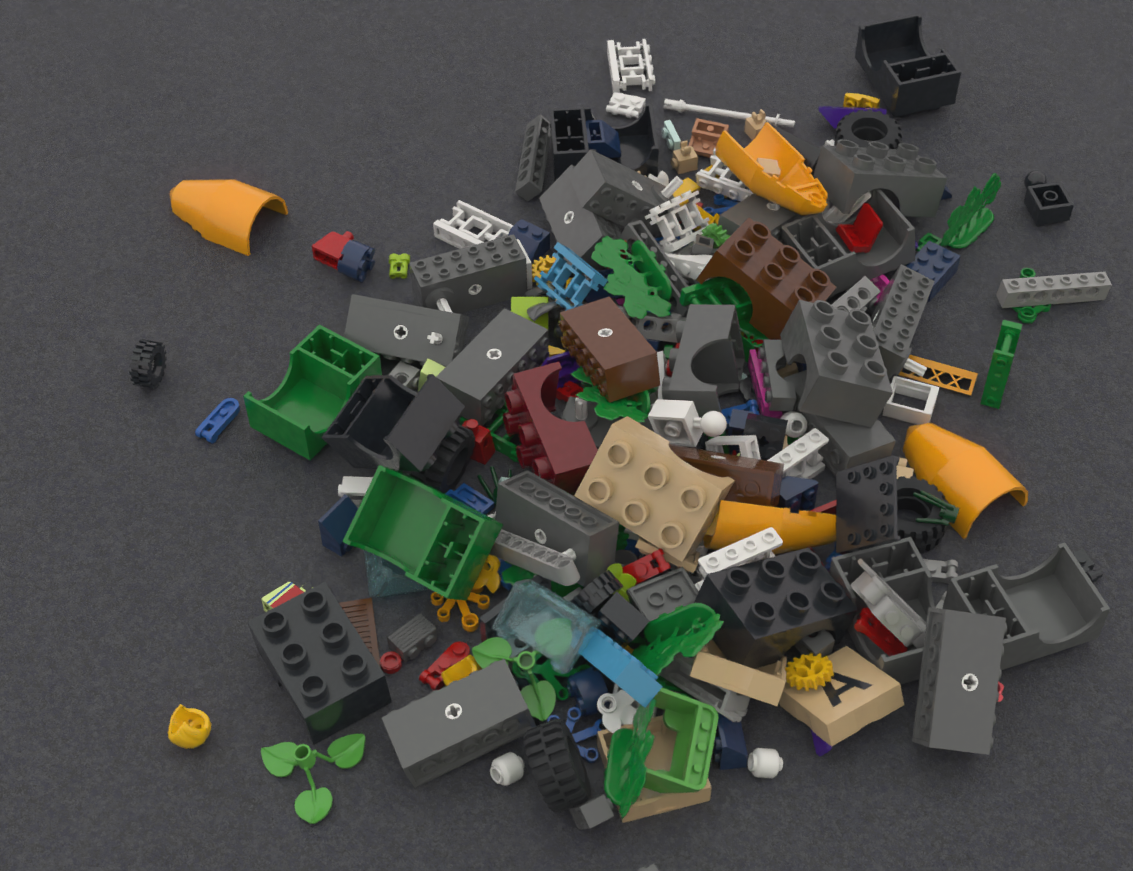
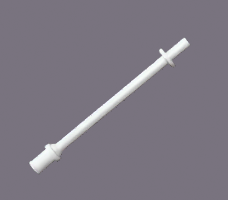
(681, 106)

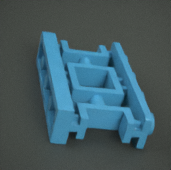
(561, 271)

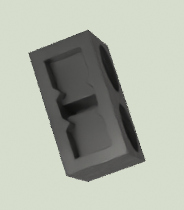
(592, 812)

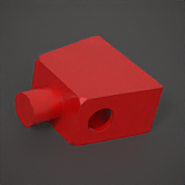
(329, 248)
(484, 444)

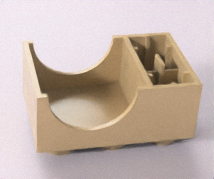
(652, 489)

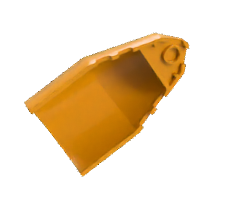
(792, 190)
(223, 209)
(959, 470)
(796, 530)

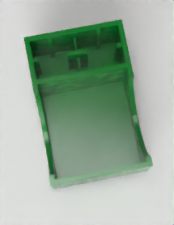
(316, 387)
(423, 533)

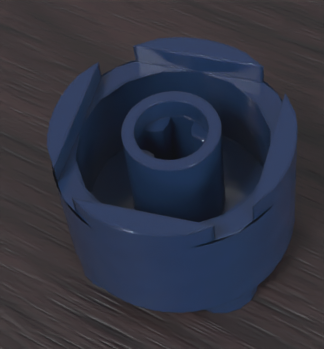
(356, 260)
(586, 689)

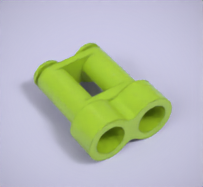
(399, 261)

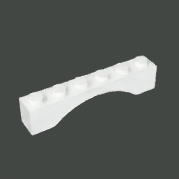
(687, 265)

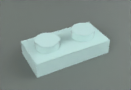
(671, 136)

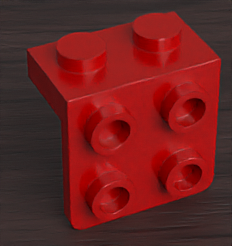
(863, 232)

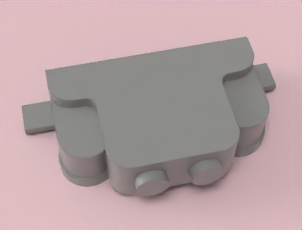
(890, 608)
(725, 701)

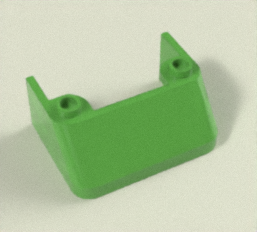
(693, 746)

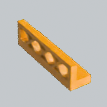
(943, 368)

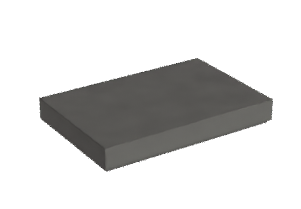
(663, 594)

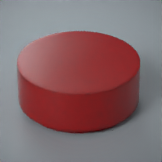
(390, 662)

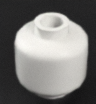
(796, 424)
(765, 763)
(507, 769)

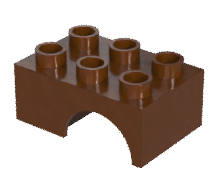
(769, 274)

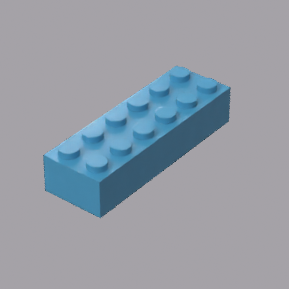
(622, 668)

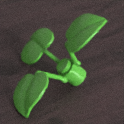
(538, 697)
(282, 757)

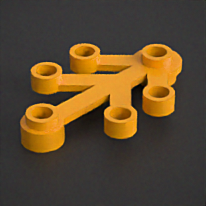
(468, 617)

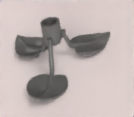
(537, 310)

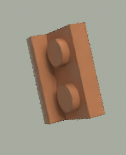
(705, 136)

